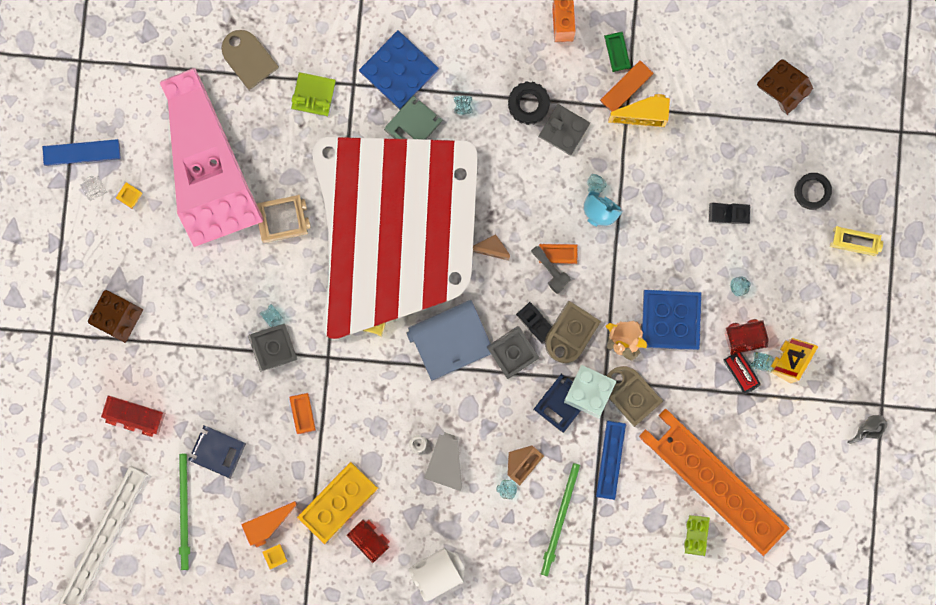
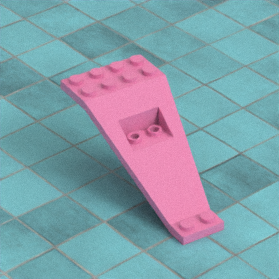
(216, 196)

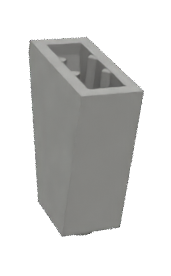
(445, 463)

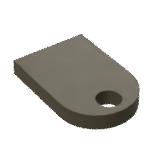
(248, 59)
(572, 332)
(633, 395)

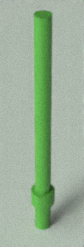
(184, 550)
(549, 556)

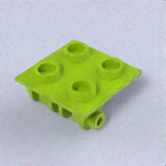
(313, 94)
(697, 535)

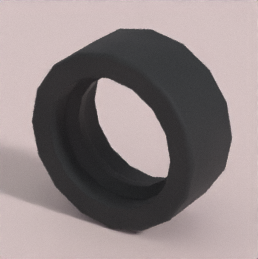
(813, 205)

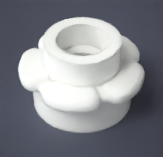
(423, 444)

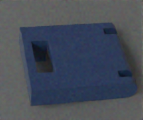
(555, 400)
(213, 450)

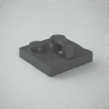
(564, 129)
(272, 347)
(512, 352)

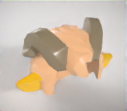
(626, 339)

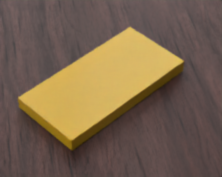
(337, 503)

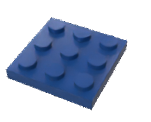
(398, 69)
(671, 319)

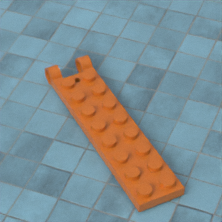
(717, 485)

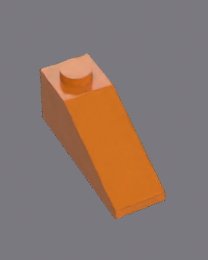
(264, 526)

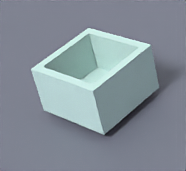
(590, 391)

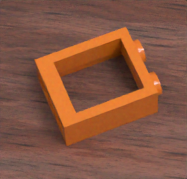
(563, 20)

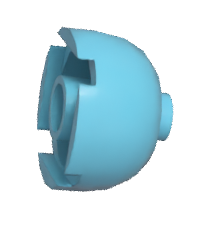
(600, 210)

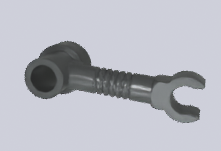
(558, 280)

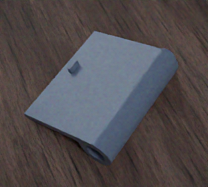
(450, 340)

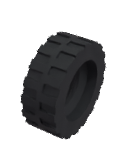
(529, 117)

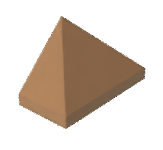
(492, 247)
(522, 462)

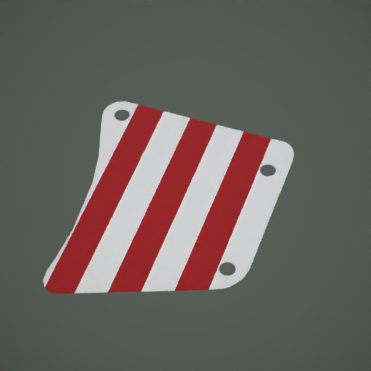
(394, 227)

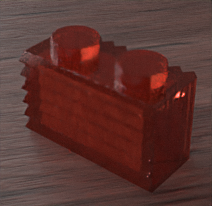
(746, 336)
(368, 541)

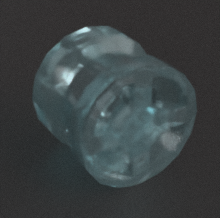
(463, 105)
(271, 315)
(761, 361)

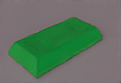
(617, 51)

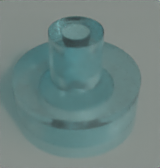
(596, 183)
(740, 286)
(507, 489)

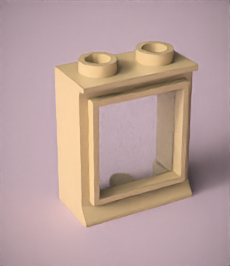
(283, 219)

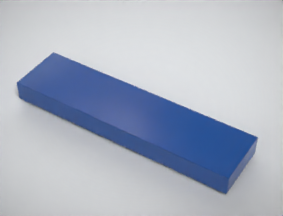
(81, 152)
(610, 460)

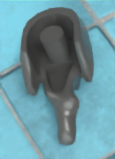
(873, 427)

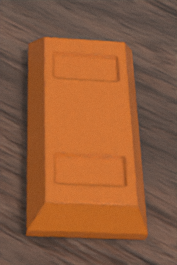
(560, 253)
(302, 413)

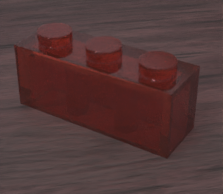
(132, 416)

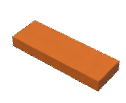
(626, 86)

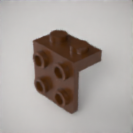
(786, 85)
(115, 316)

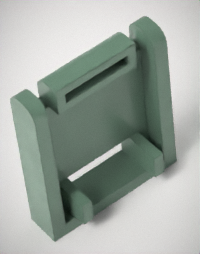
(415, 120)

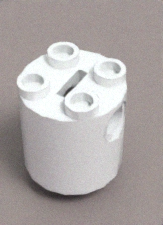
(437, 573)

